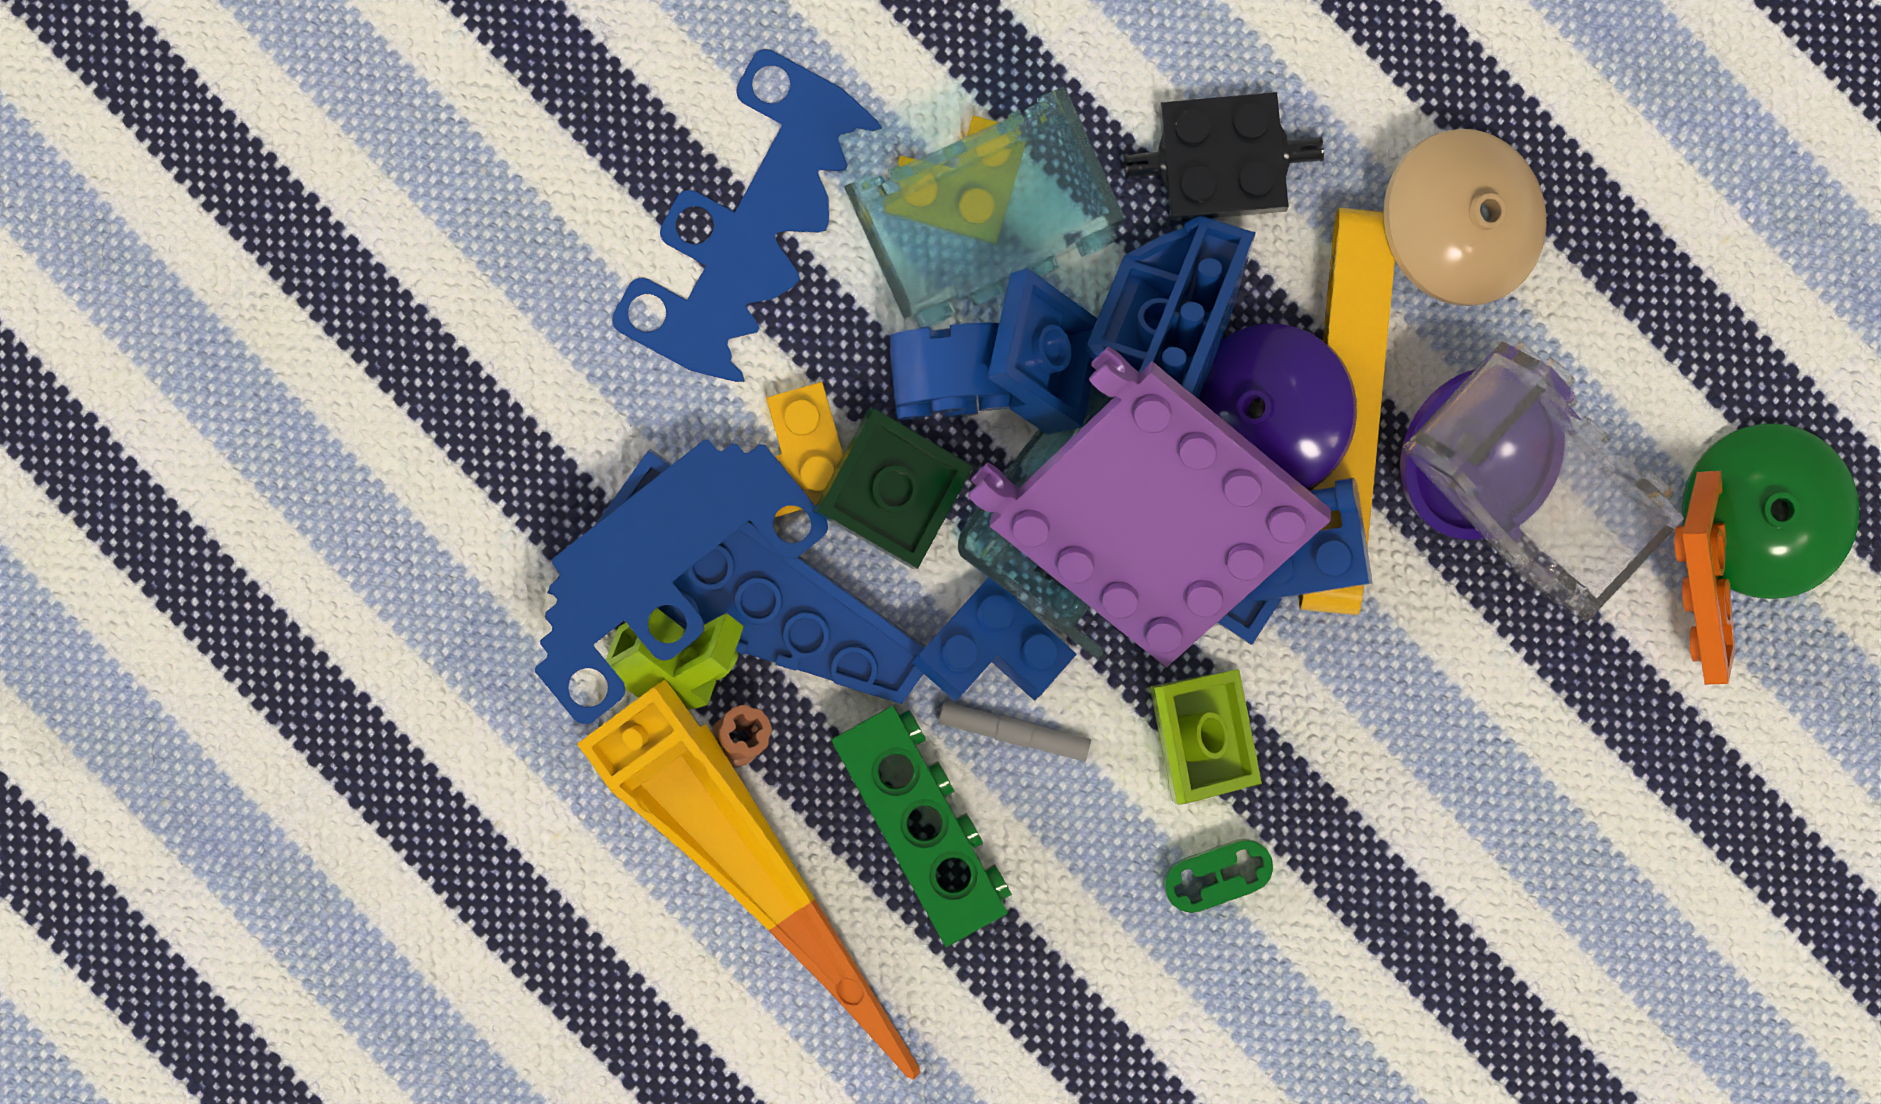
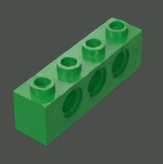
(951, 911)

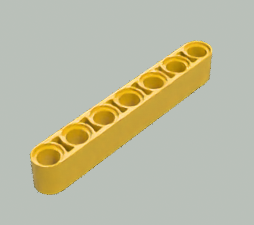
(1358, 332)

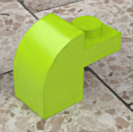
(690, 672)

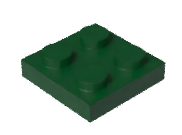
(893, 488)

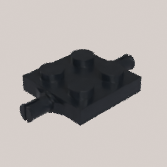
(1223, 156)

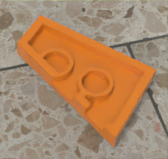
(1703, 549)

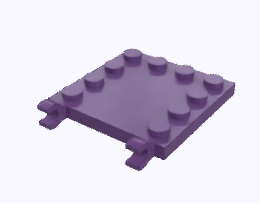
(1154, 511)

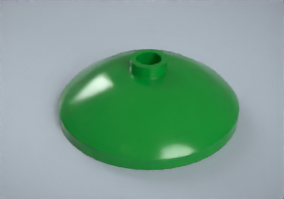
(1788, 464)

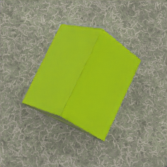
(1205, 736)

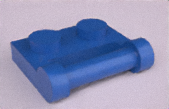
(1330, 558)

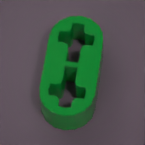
(1223, 888)

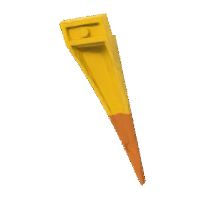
(690, 792)

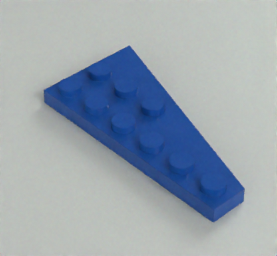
(789, 609)

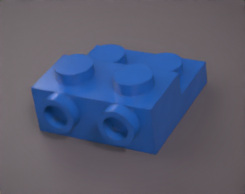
(1043, 354)

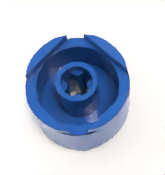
(945, 371)

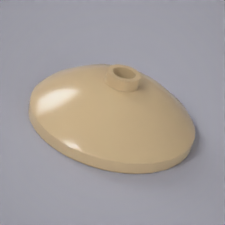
(1438, 224)

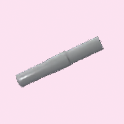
(1014, 731)

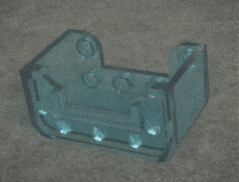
(985, 210)

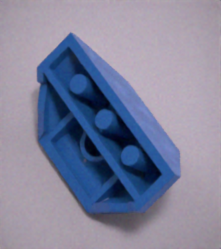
(1175, 300)

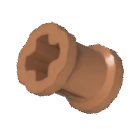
(737, 720)

